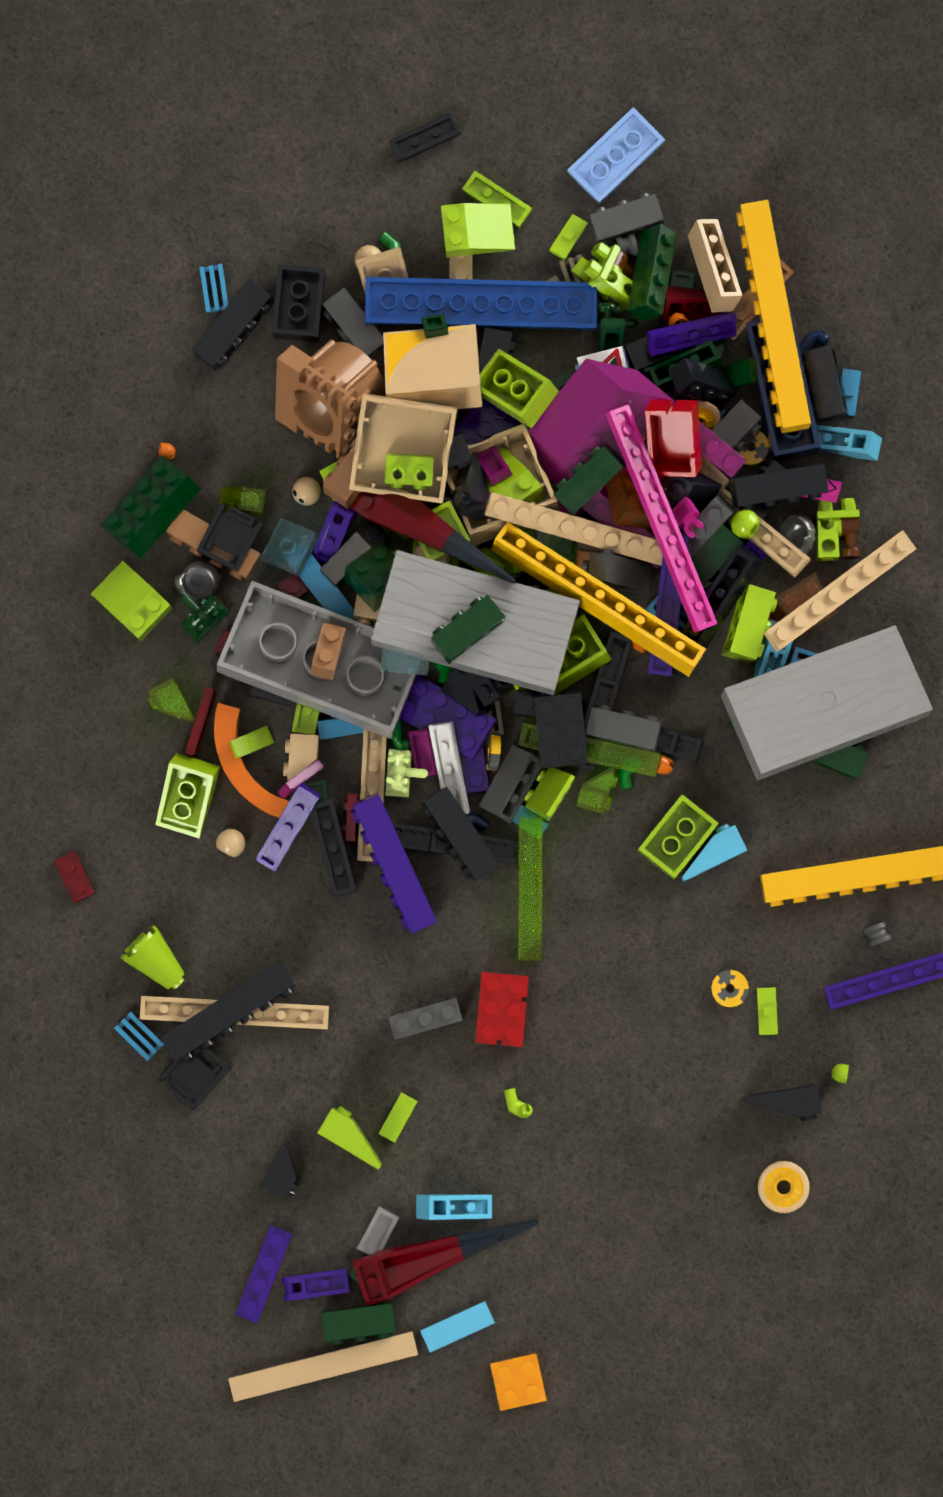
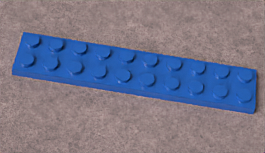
(481, 303)

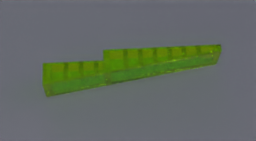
(603, 753)
(530, 888)

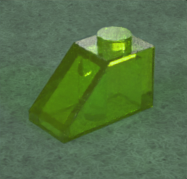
(245, 499)
(170, 701)

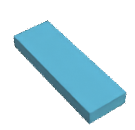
(457, 1326)

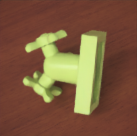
(399, 773)

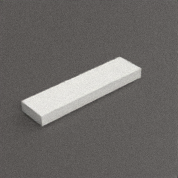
(448, 761)

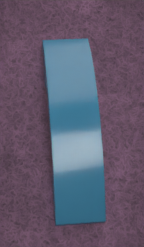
(324, 590)

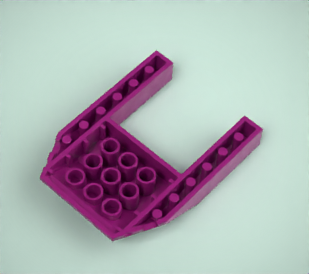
(578, 424)

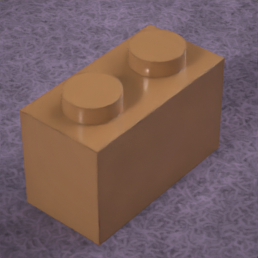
(328, 651)

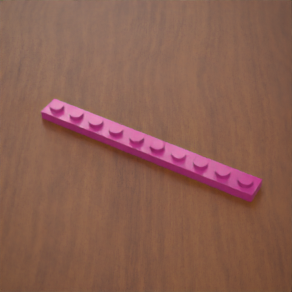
(661, 518)

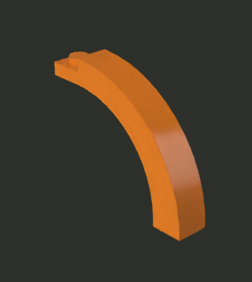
(226, 730)

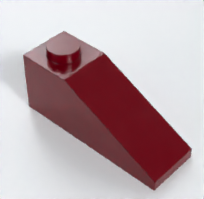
(687, 301)

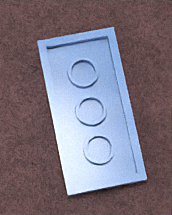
(616, 155)

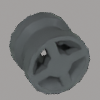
(628, 244)
(877, 934)

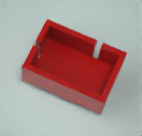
(674, 437)
(501, 1009)

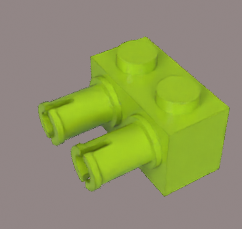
(409, 470)

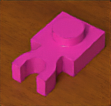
(685, 516)

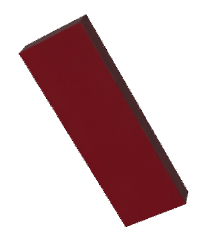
(200, 722)

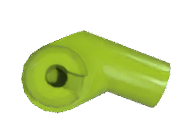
(515, 1106)

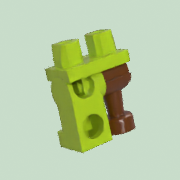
(611, 273)
(833, 524)

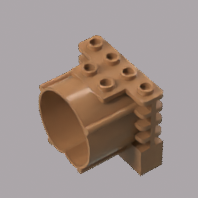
(325, 392)

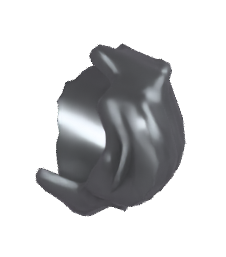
(799, 532)
(198, 580)

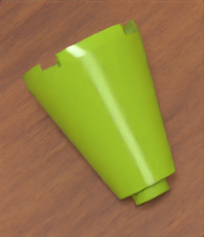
(154, 959)

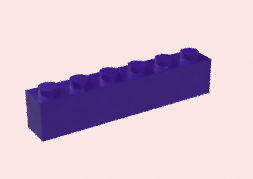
(394, 863)

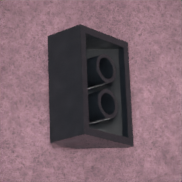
(698, 489)

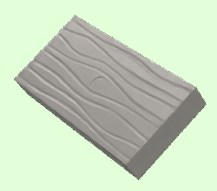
(275, 649)
(520, 651)
(826, 702)

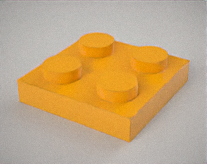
(518, 1381)

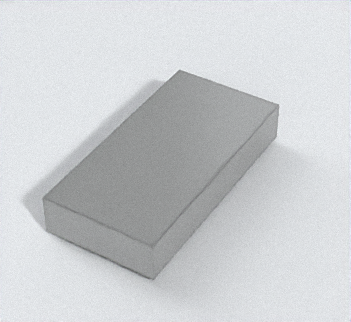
(378, 1231)

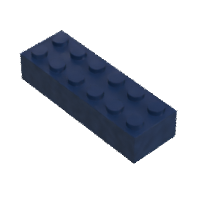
(782, 445)

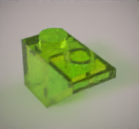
(595, 792)

